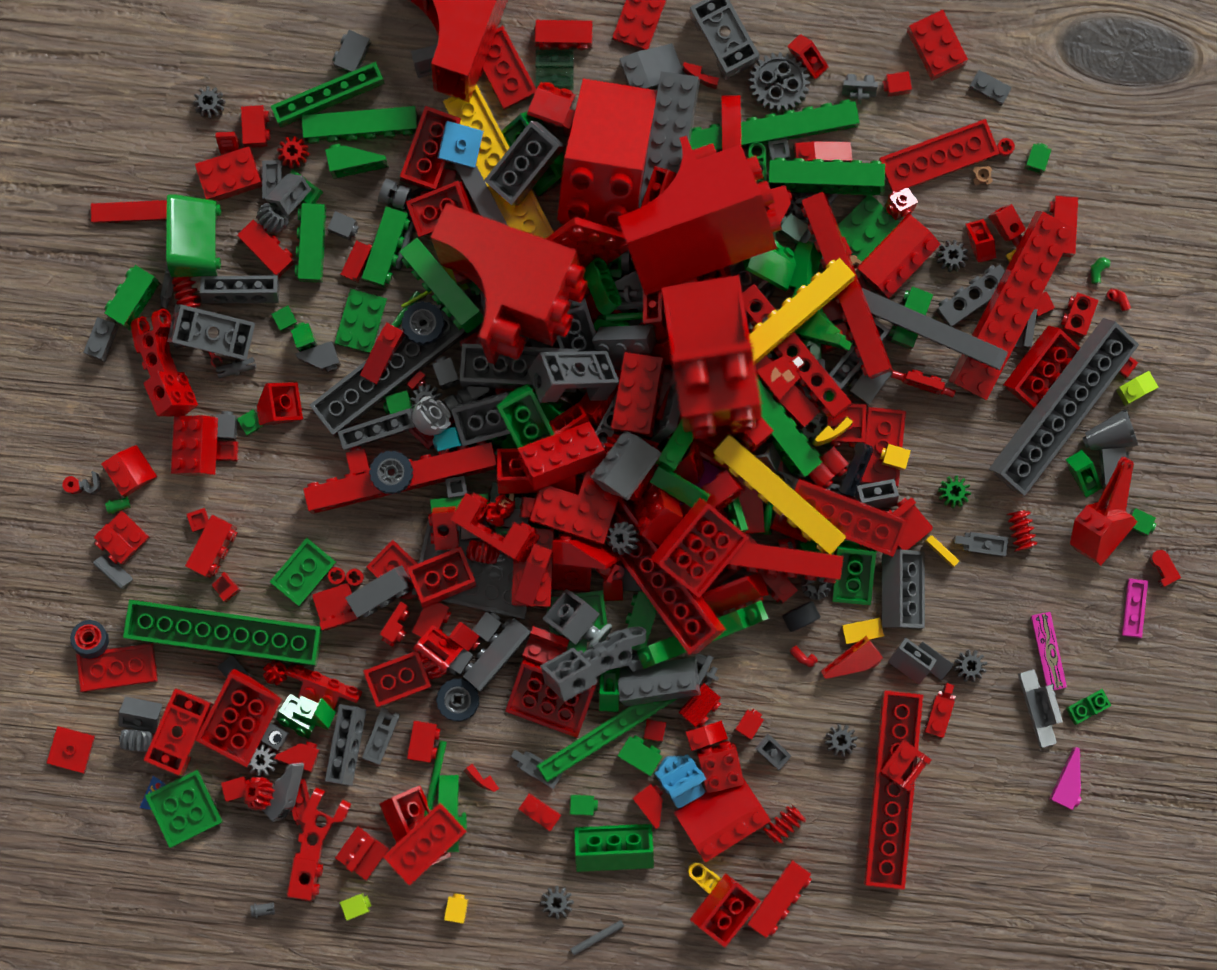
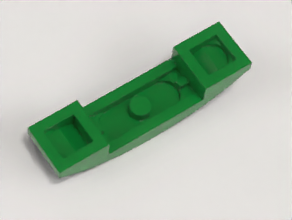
(448, 798)

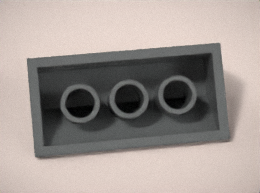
(903, 589)
(495, 657)
(659, 682)

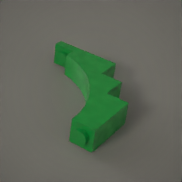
(818, 327)
(732, 623)

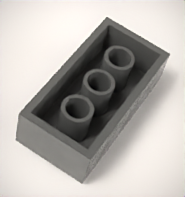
(524, 163)

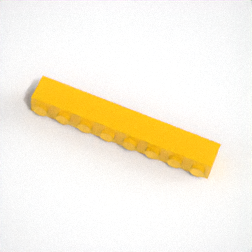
(800, 308)
(778, 493)

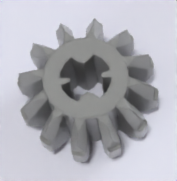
(268, 761)

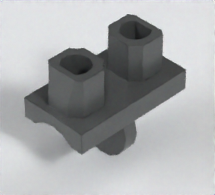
(859, 89)
(630, 299)
(704, 662)

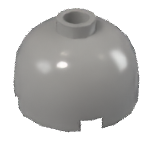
(430, 416)

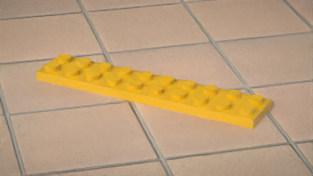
(476, 114)

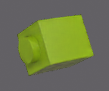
(355, 906)

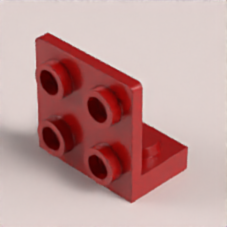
(333, 607)

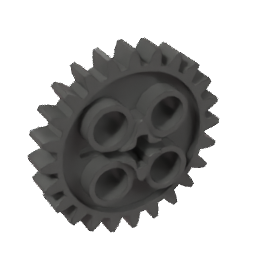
(788, 96)

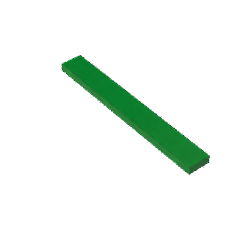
(598, 738)

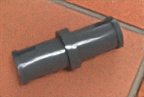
(236, 367)

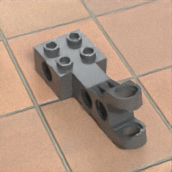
(578, 671)

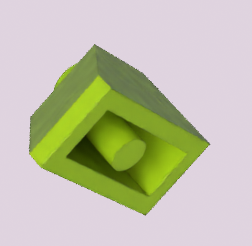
(1136, 388)

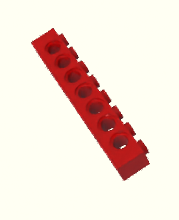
(840, 401)

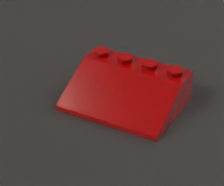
(1041, 366)
(699, 547)
(540, 704)
(239, 718)
(721, 819)

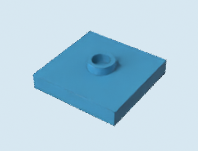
(460, 144)

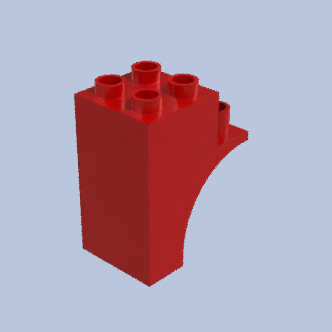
(464, 41)
(606, 152)
(703, 219)
(521, 275)
(712, 356)

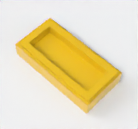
(941, 551)
(856, 631)

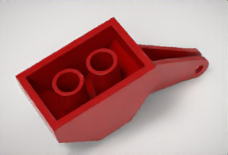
(1105, 523)

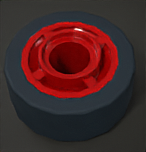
(96, 646)

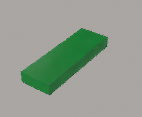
(678, 486)

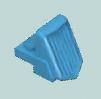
(680, 779)

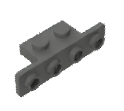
(1041, 707)

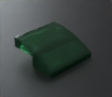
(555, 67)

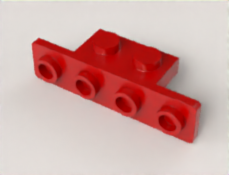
(319, 686)

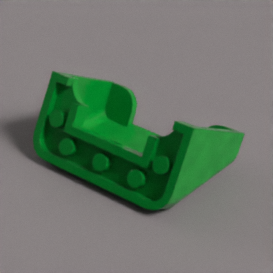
(191, 236)

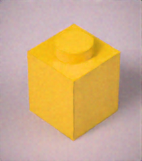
(895, 457)
(456, 908)

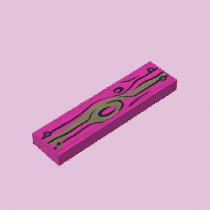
(1048, 650)

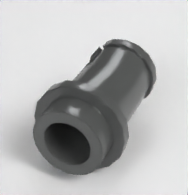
(262, 909)

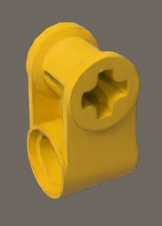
(706, 878)

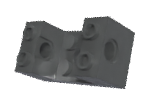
(732, 52)
(191, 328)
(556, 371)

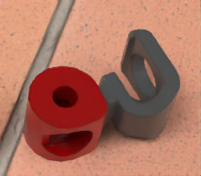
(75, 486)

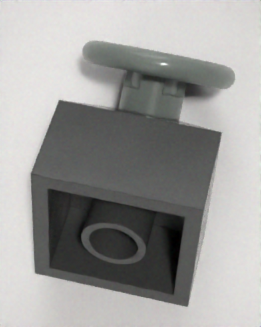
(576, 619)

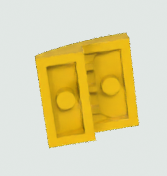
(829, 434)

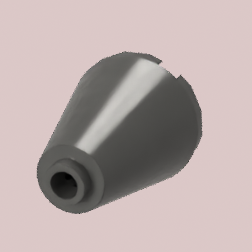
(1112, 433)

